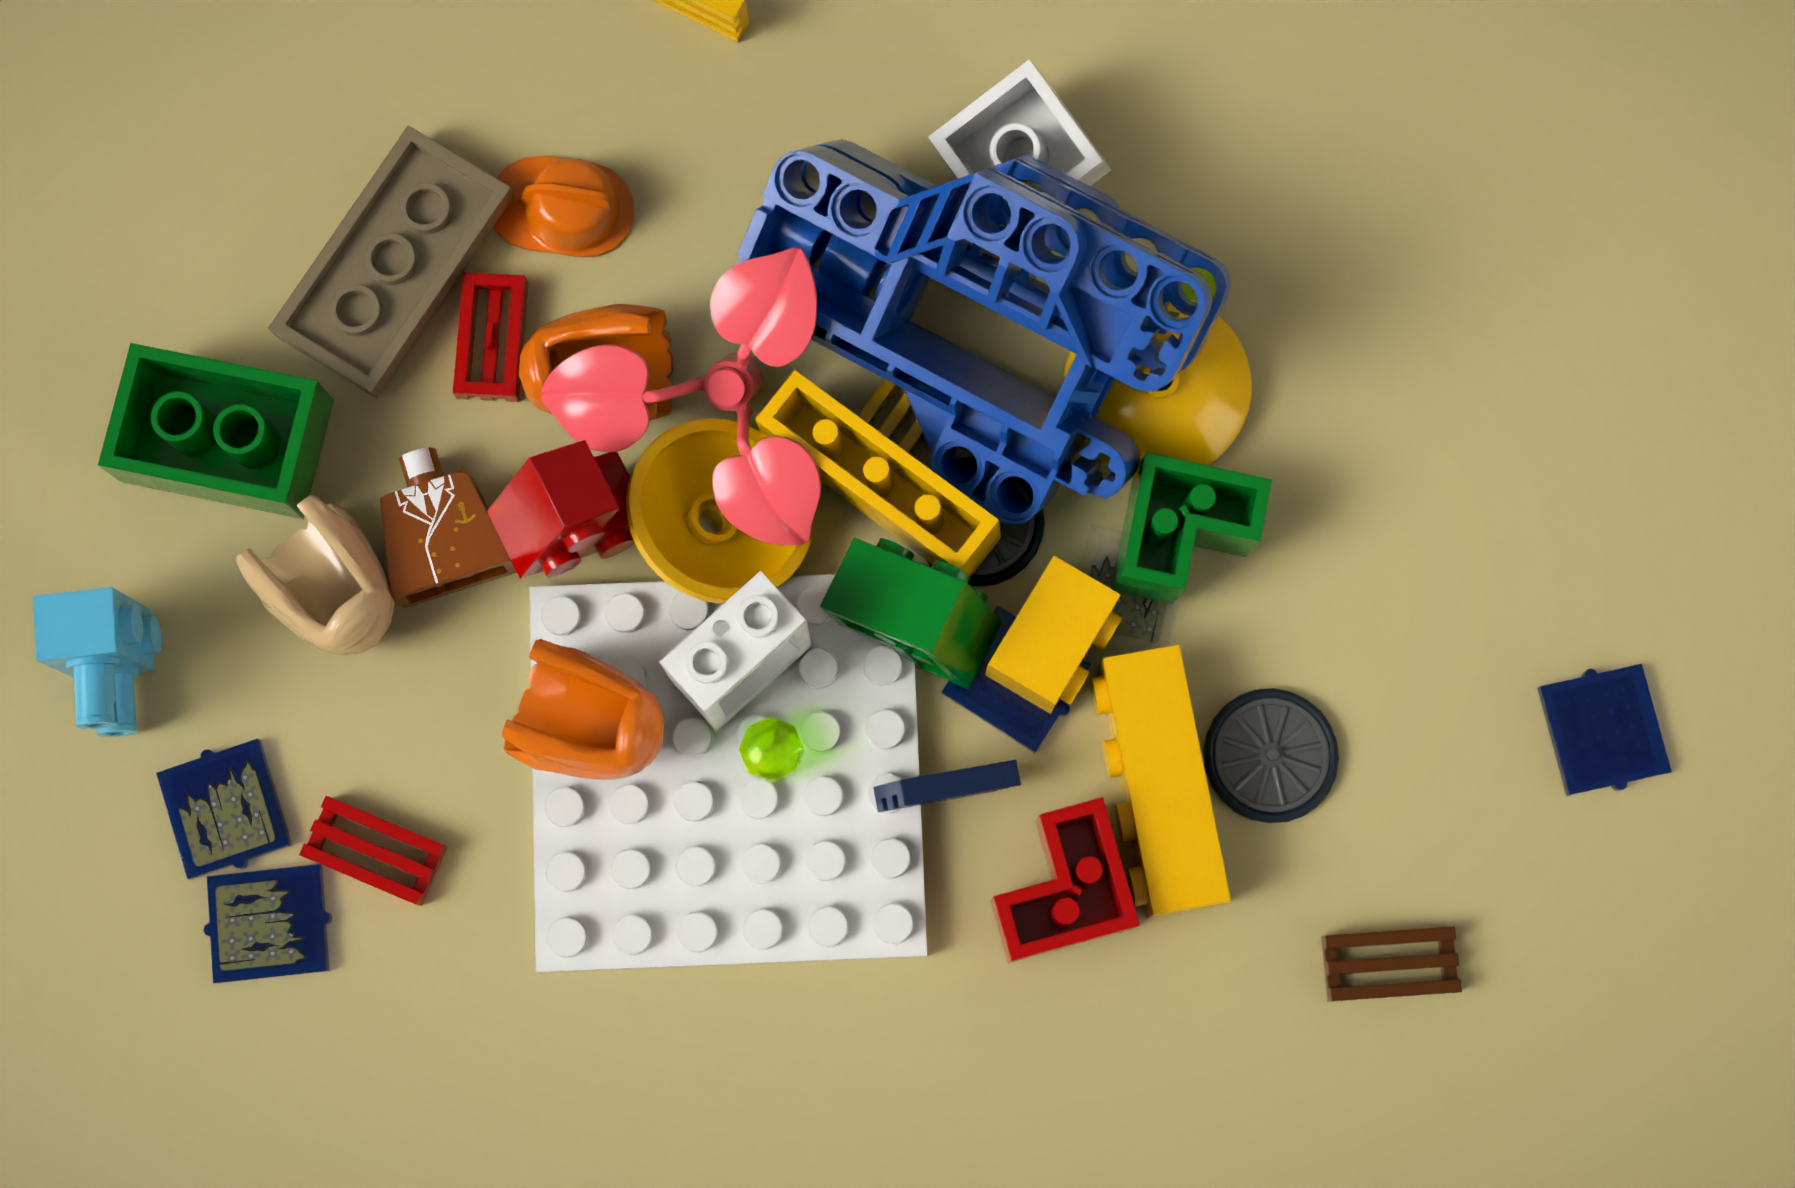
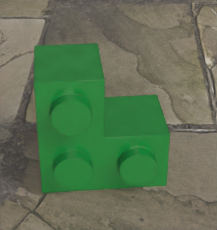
(1181, 507)
(913, 608)

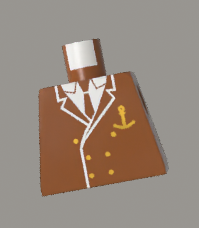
(438, 533)

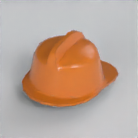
(565, 207)

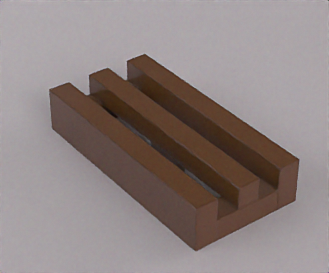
(1446, 959)

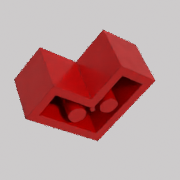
(563, 510)
(1086, 891)

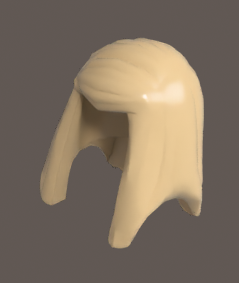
(324, 582)

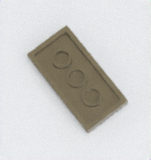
(392, 261)

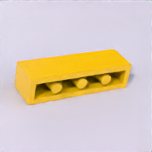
(881, 477)
(1161, 781)

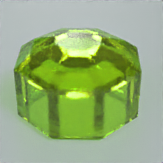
(771, 750)

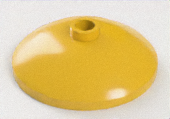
(1198, 411)
(675, 489)

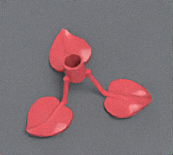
(771, 312)

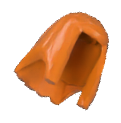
(615, 324)
(583, 717)

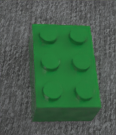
(216, 430)

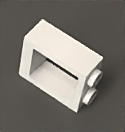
(732, 669)

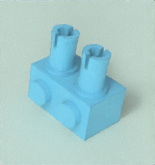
(103, 645)

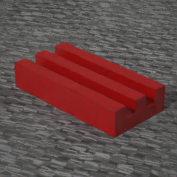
(487, 388)
(323, 829)

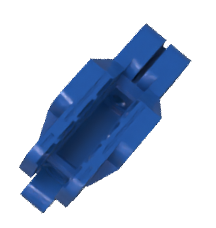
(1088, 307)

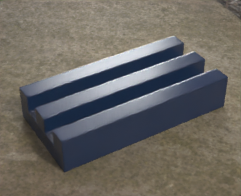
(946, 785)

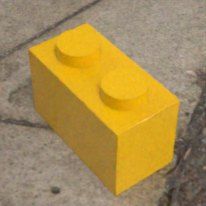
(1053, 636)

